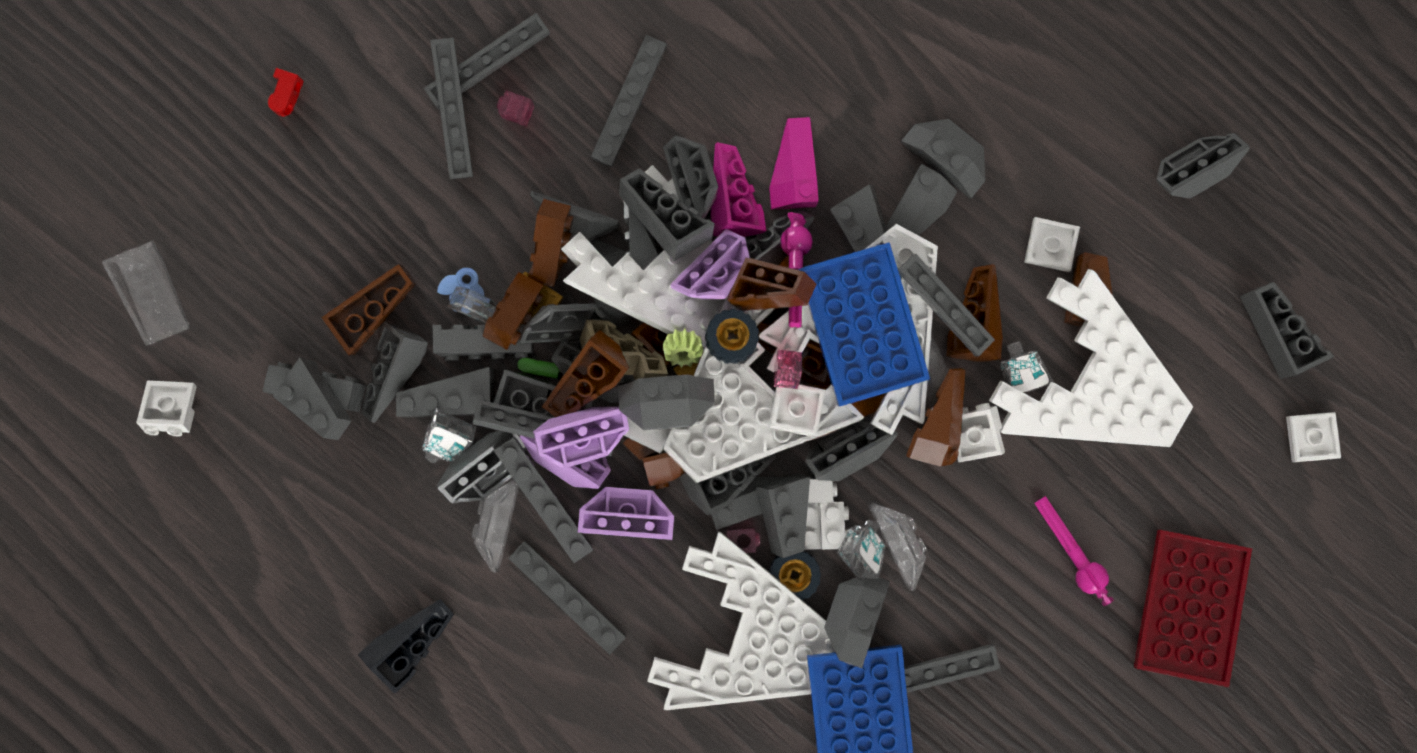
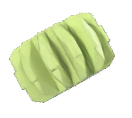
(683, 348)

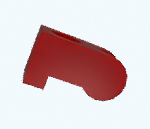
(285, 93)

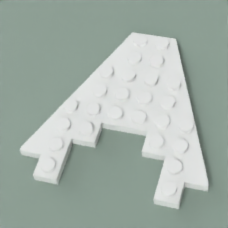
(644, 292)
(1119, 394)
(904, 401)
(738, 423)
(768, 645)

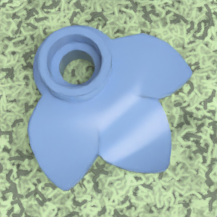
(450, 282)

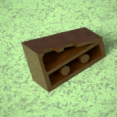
(1083, 263)

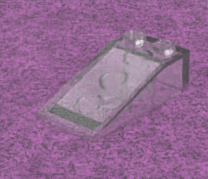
(147, 292)

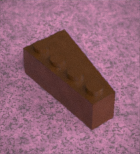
(366, 310)

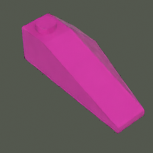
(795, 170)
(735, 203)

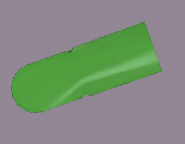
(539, 368)

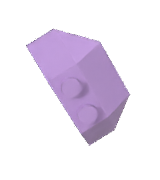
(714, 269)
(580, 435)
(585, 475)
(626, 514)

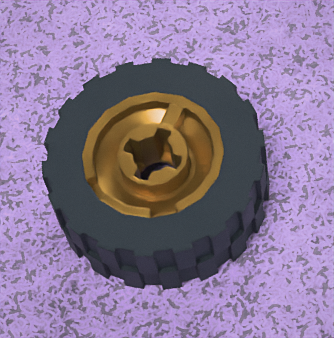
(735, 349)
(806, 567)

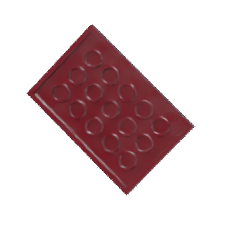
(1193, 608)

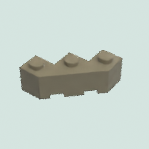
(640, 361)

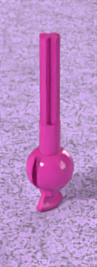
(796, 243)
(1090, 576)

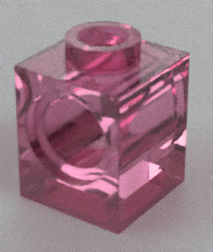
(515, 108)
(787, 369)
(733, 534)

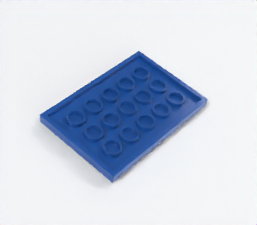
(865, 325)
(860, 707)

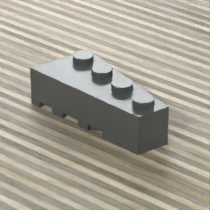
(452, 395)

